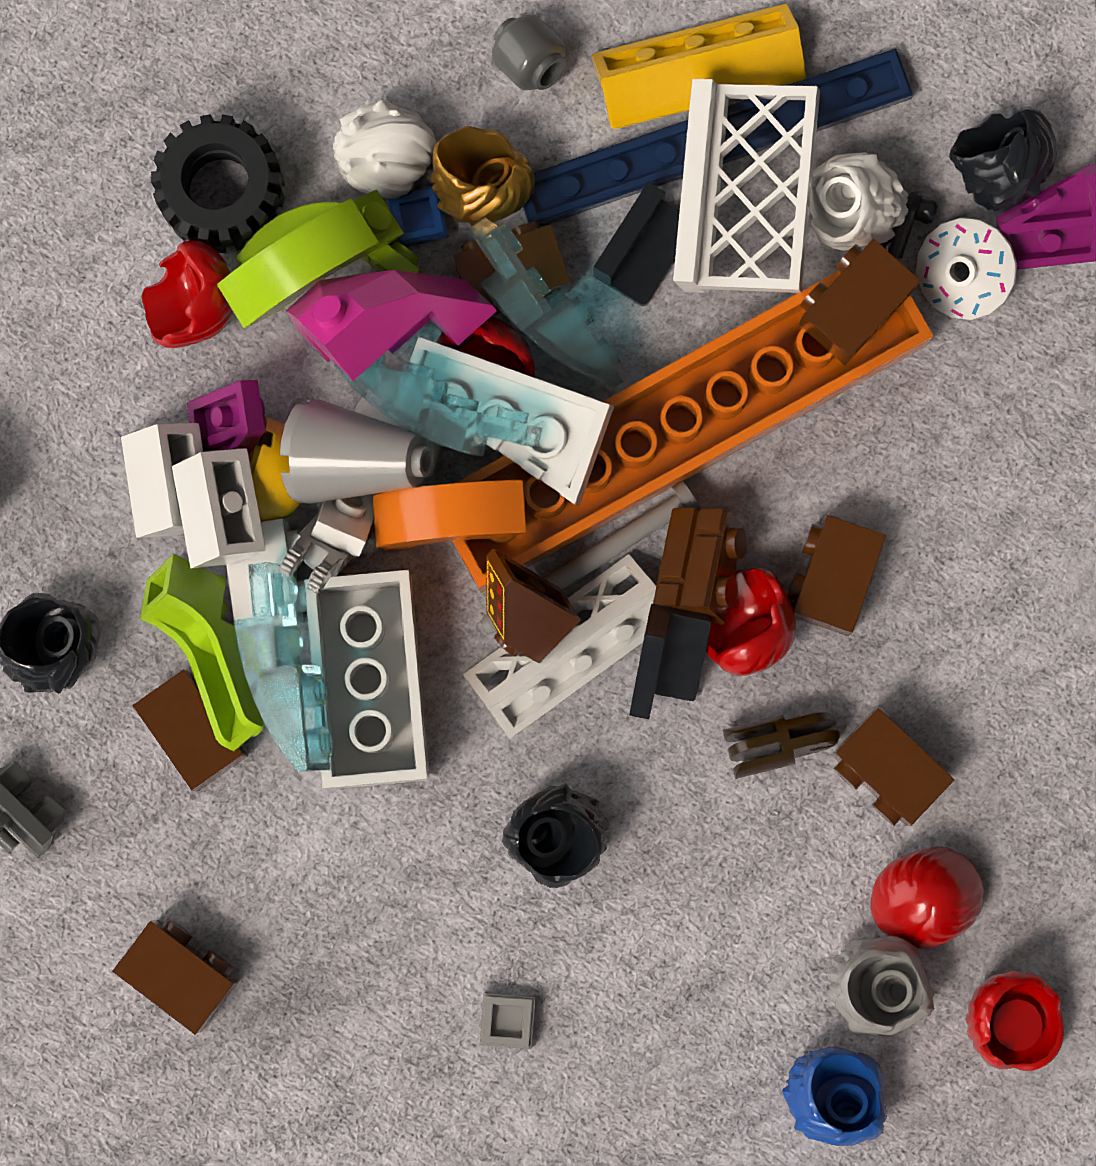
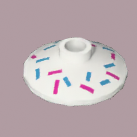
(989, 262)

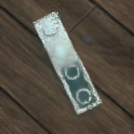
(550, 322)
(418, 404)
(284, 691)

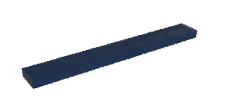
(660, 155)

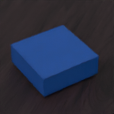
(418, 217)

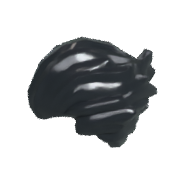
(1005, 158)
(47, 643)
(557, 835)

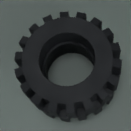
(209, 143)

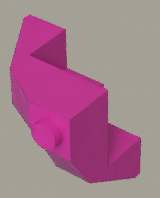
(375, 312)

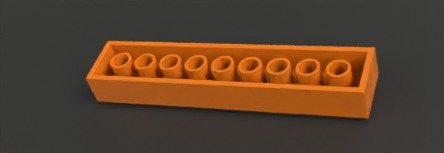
(693, 419)

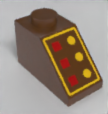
(525, 608)

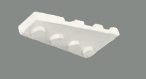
(569, 421)

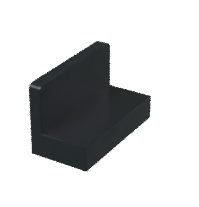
(641, 247)
(670, 657)

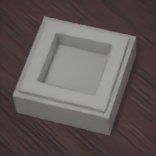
(507, 1020)

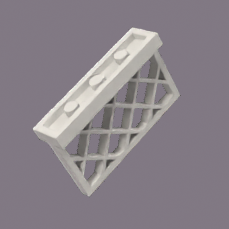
(702, 186)

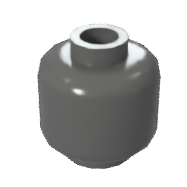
(529, 52)

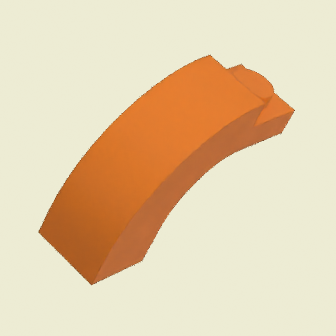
(448, 513)

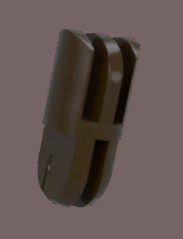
(790, 740)

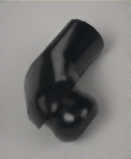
(920, 209)

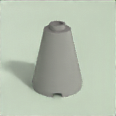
(348, 454)

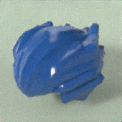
(837, 1096)

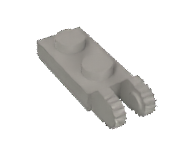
(317, 555)

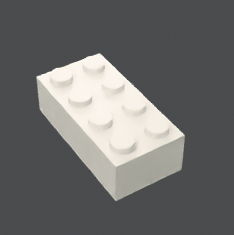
(371, 667)

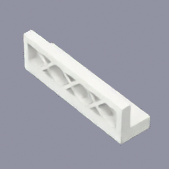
(584, 653)

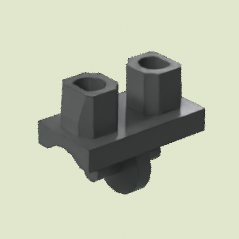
(31, 827)

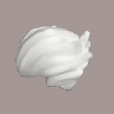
(383, 148)
(855, 201)

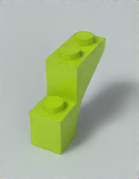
(191, 611)

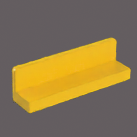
(657, 74)

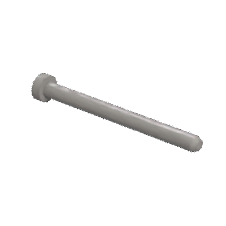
(616, 543)

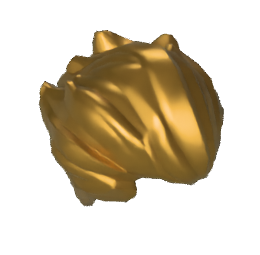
(480, 175)

